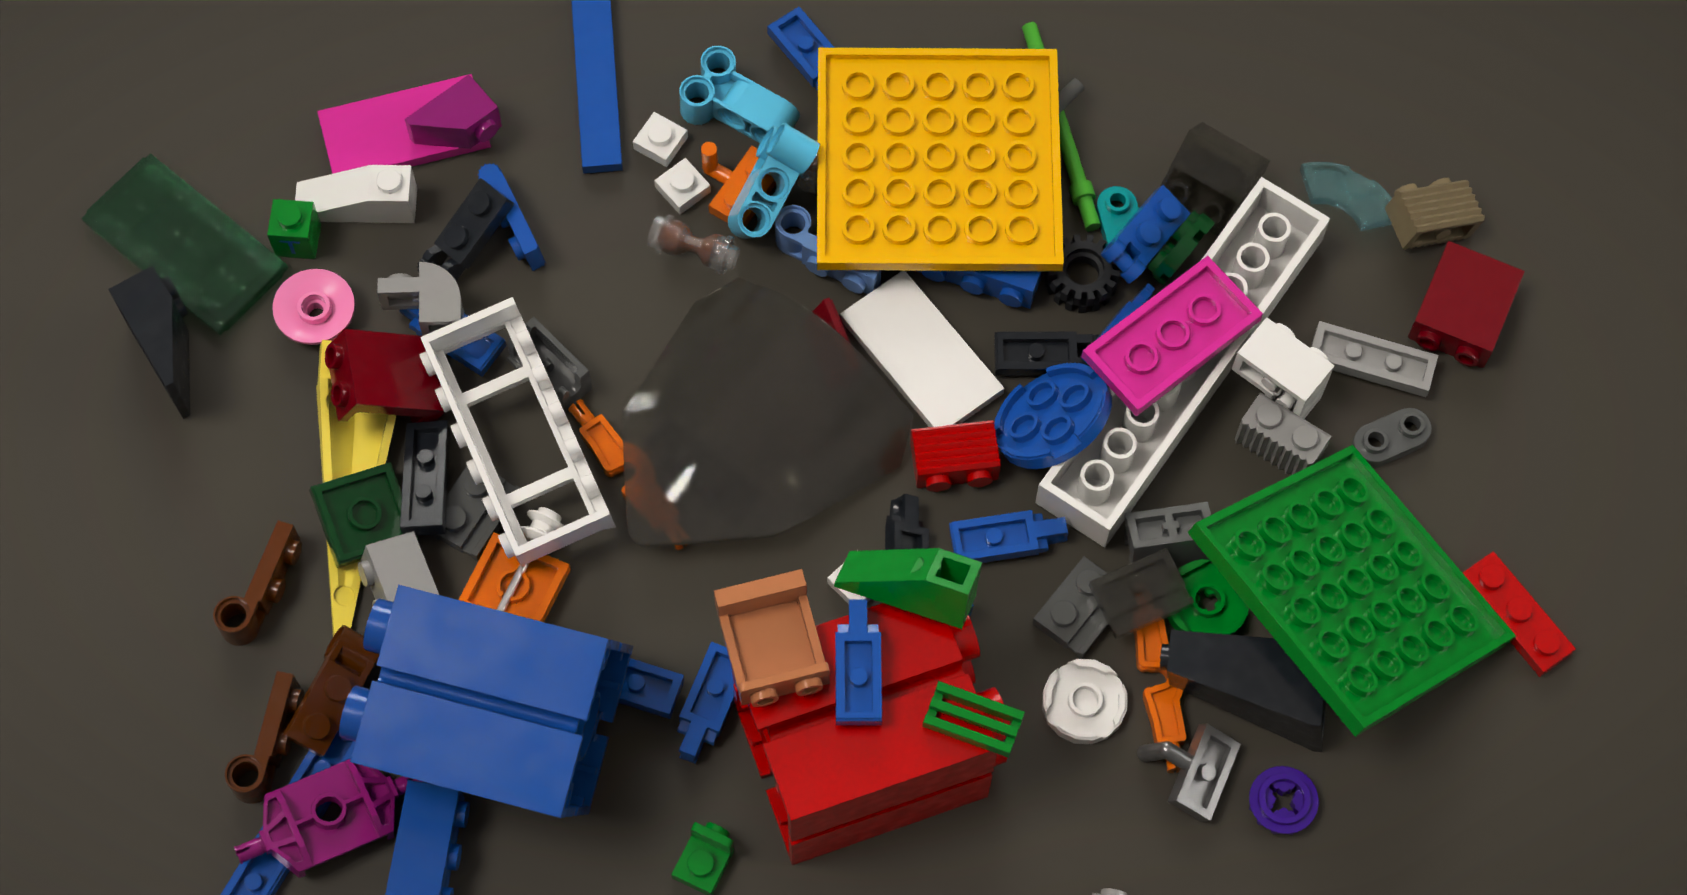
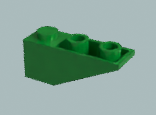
(915, 580)

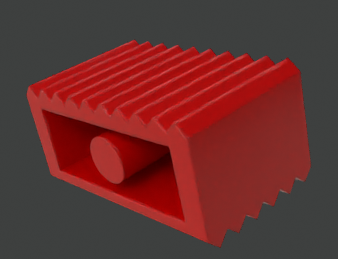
(955, 455)

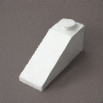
(363, 195)

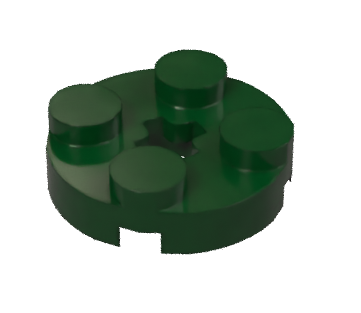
(1187, 238)

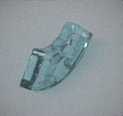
(1347, 190)

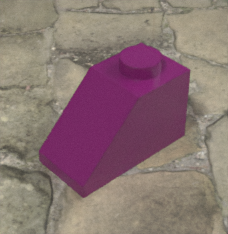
(456, 117)

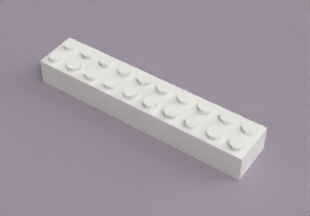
(1262, 255)

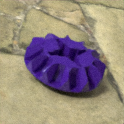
(1283, 780)

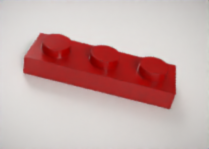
(1536, 634)

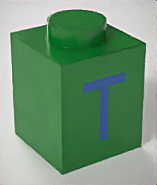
(294, 229)

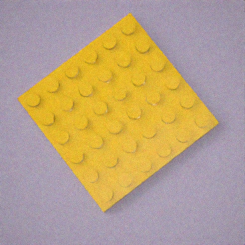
(939, 160)

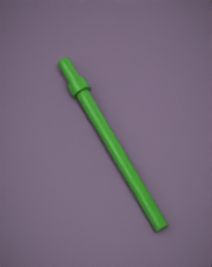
(1080, 189)

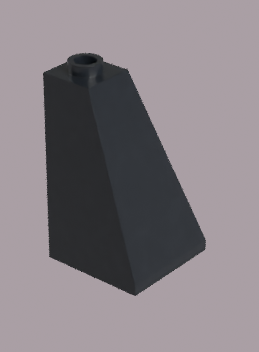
(1249, 680)

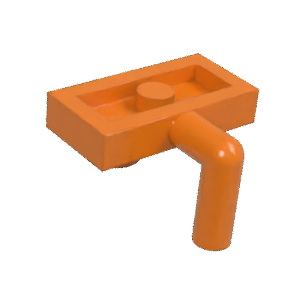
(732, 180)

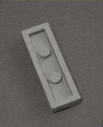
(1376, 359)

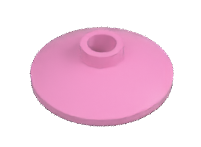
(311, 291)

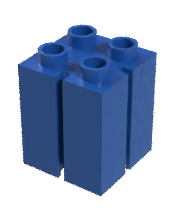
(485, 702)

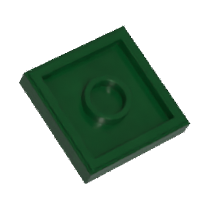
(358, 511)

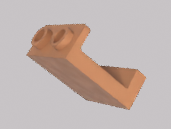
(771, 638)

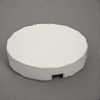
(1084, 701)

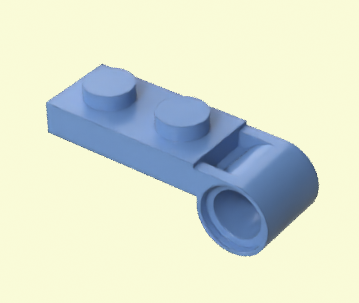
(804, 248)

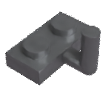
(1201, 772)

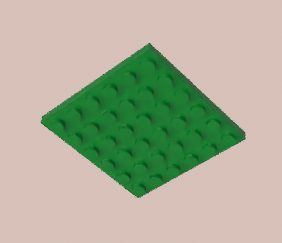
(1352, 588)

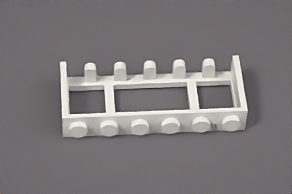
(498, 503)

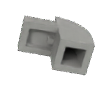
(432, 293)

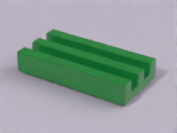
(980, 703)

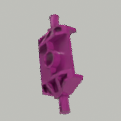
(304, 840)

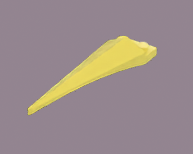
(345, 450)

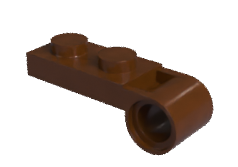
(264, 590)
(322, 706)
(271, 745)

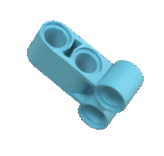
(732, 98)
(784, 156)

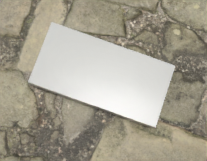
(921, 352)

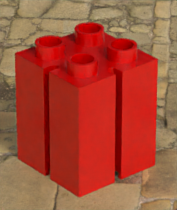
(871, 779)

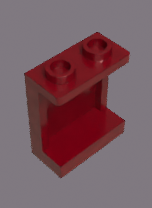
(1466, 305)
(381, 376)

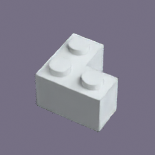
(1284, 367)

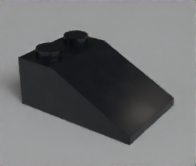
(155, 319)

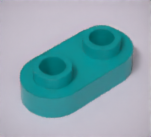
(1115, 218)

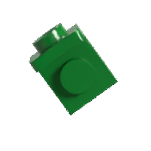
(704, 858)

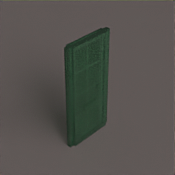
(170, 225)

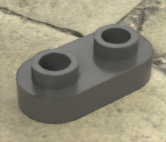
(1393, 435)

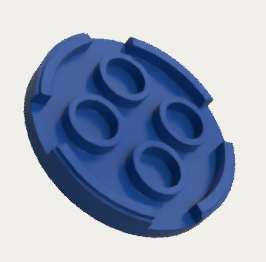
(1053, 416)

